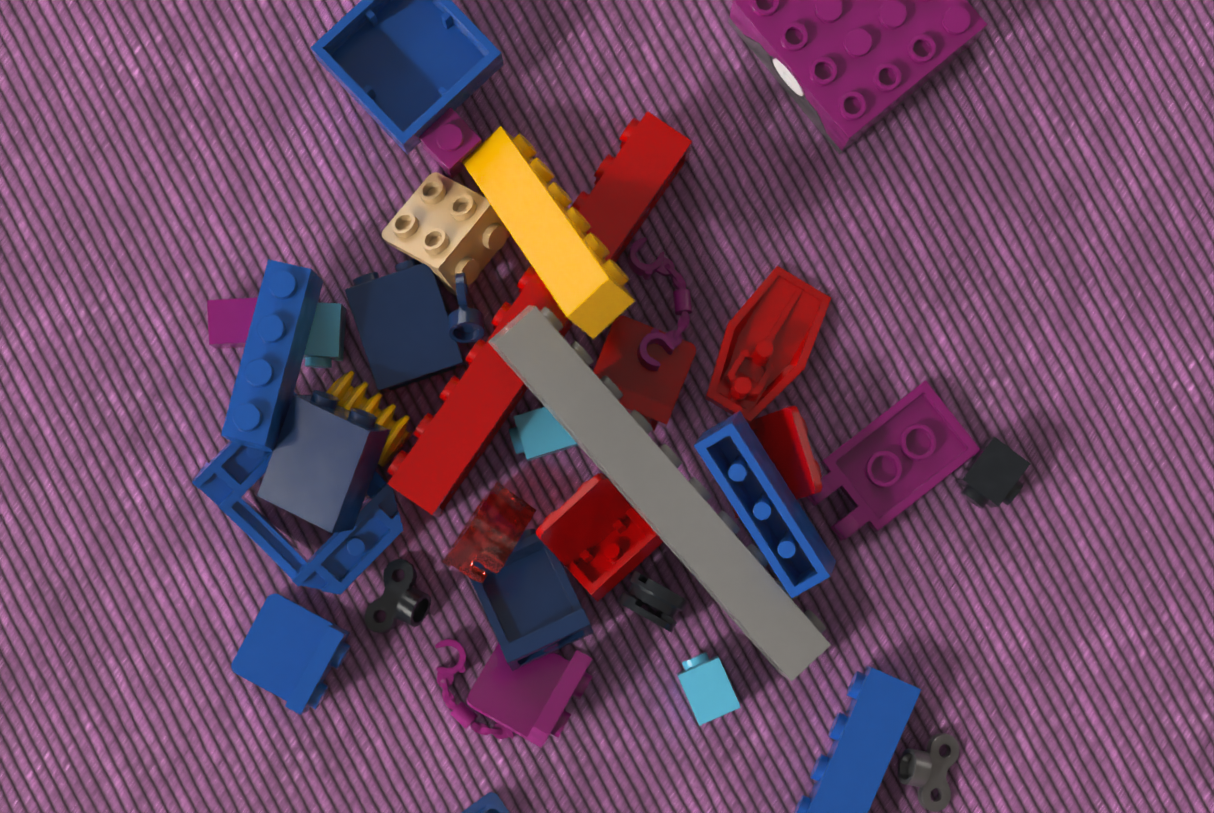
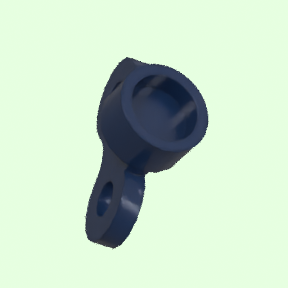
(465, 323)

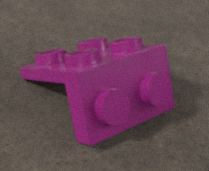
(532, 696)

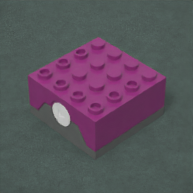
(854, 57)

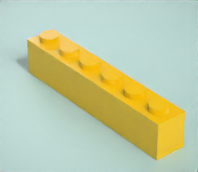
(549, 232)

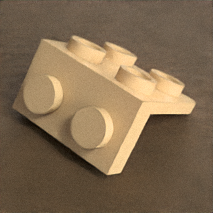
(447, 230)

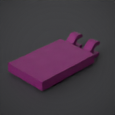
(895, 460)

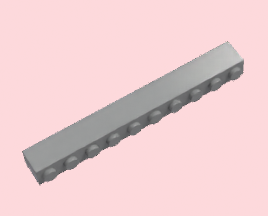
(659, 491)

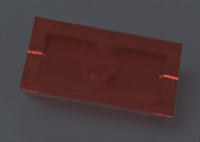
(490, 533)

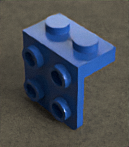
(291, 653)

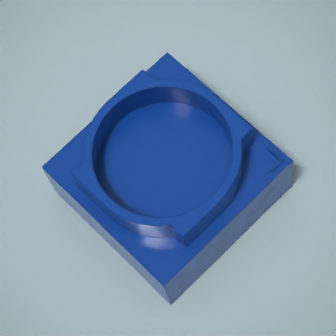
(407, 62)

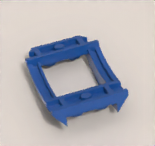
(338, 559)

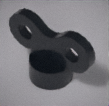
(398, 600)

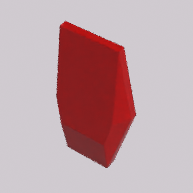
(766, 344)

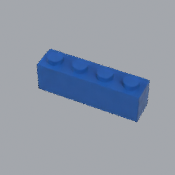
(272, 355)
(765, 504)
(861, 744)

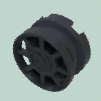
(654, 596)

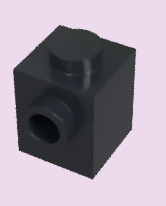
(993, 475)

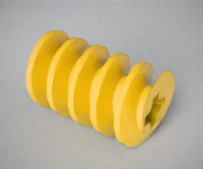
(355, 398)

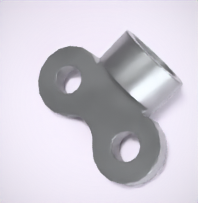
(929, 770)

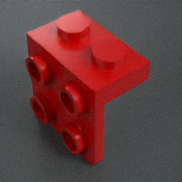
(644, 390)
(787, 444)
(598, 536)

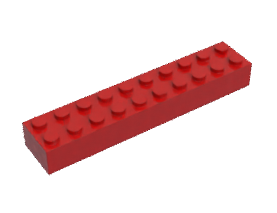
(489, 389)

